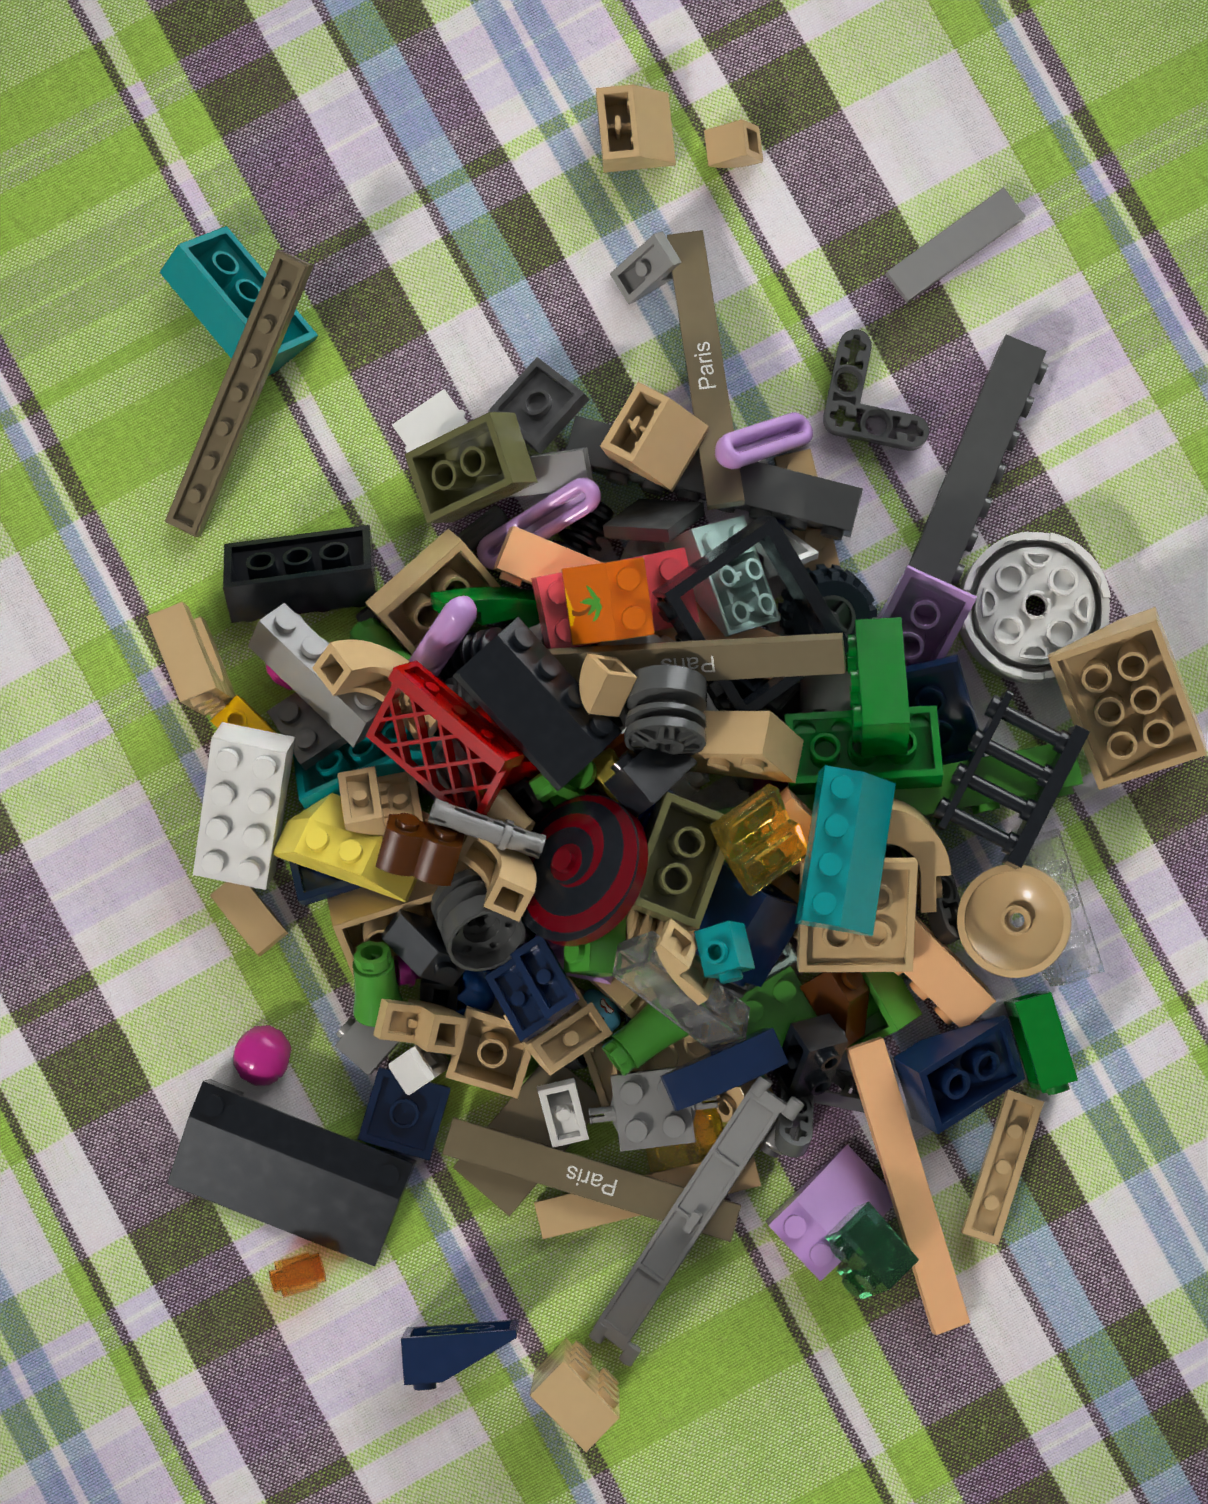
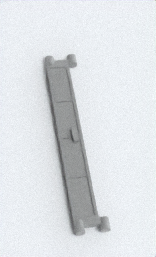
(690, 1216)

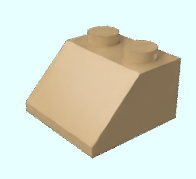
(490, 1055)

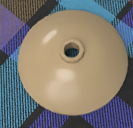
(987, 925)

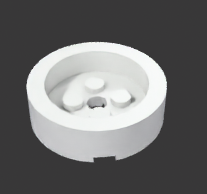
(1022, 566)

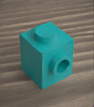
(724, 951)

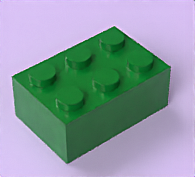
(878, 687)

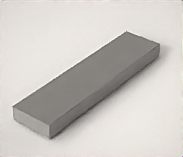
(955, 245)

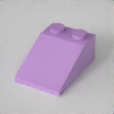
(929, 613)
(822, 1204)

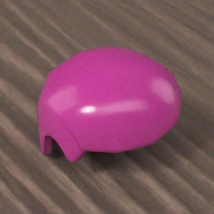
(262, 1055)

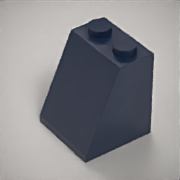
(767, 919)

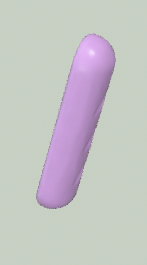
(763, 440)
(545, 517)
(445, 634)

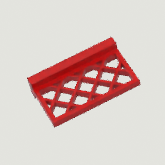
(454, 720)

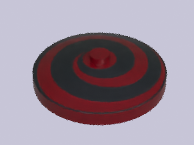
(586, 870)

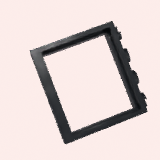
(793, 574)

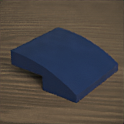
(532, 989)

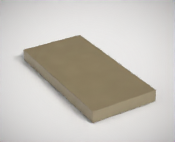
(526, 1120)

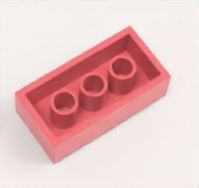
(552, 603)

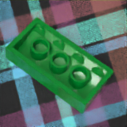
(830, 743)

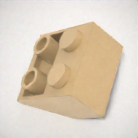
(634, 128)
(654, 437)

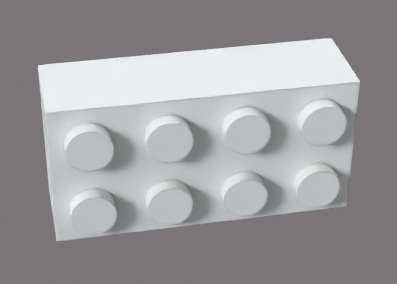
(243, 805)

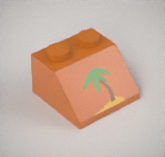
(608, 601)

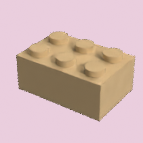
(406, 598)

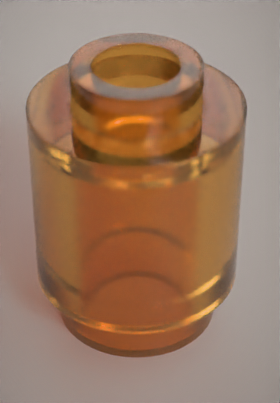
(297, 1274)

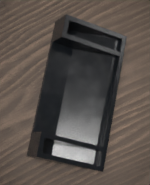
(290, 1172)

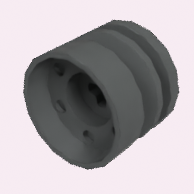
(667, 710)
(473, 934)

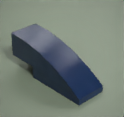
(724, 1069)

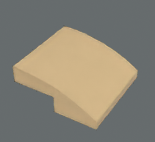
(371, 799)
(568, 1036)

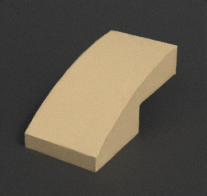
(249, 916)
(679, 957)

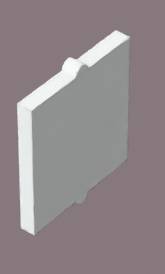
(429, 421)

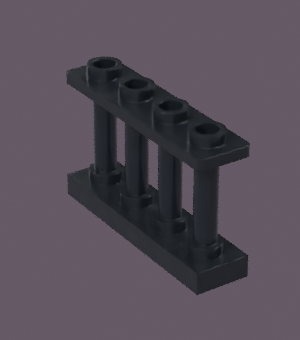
(1048, 777)

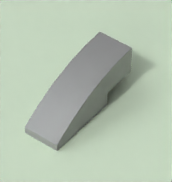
(556, 470)

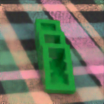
(494, 603)

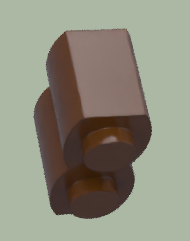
(419, 849)

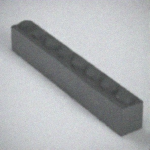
(979, 459)
(767, 489)

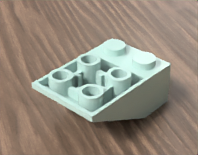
(736, 594)

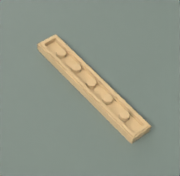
(574, 1213)

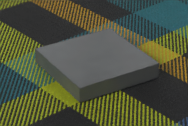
(653, 520)

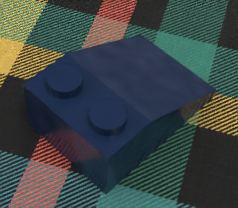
(958, 1072)
(442, 1351)

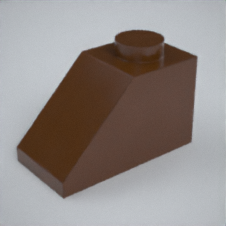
(844, 997)

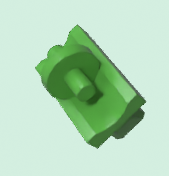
(544, 790)

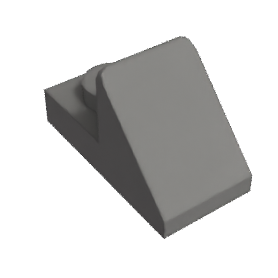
(646, 268)

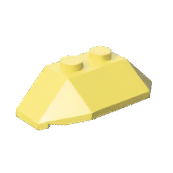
(321, 842)

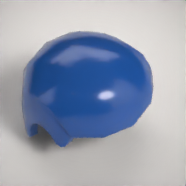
(475, 991)

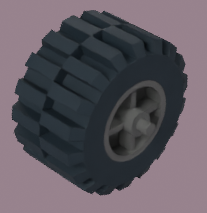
(843, 594)

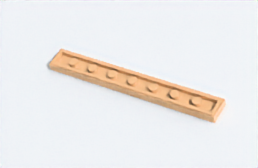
(907, 1184)

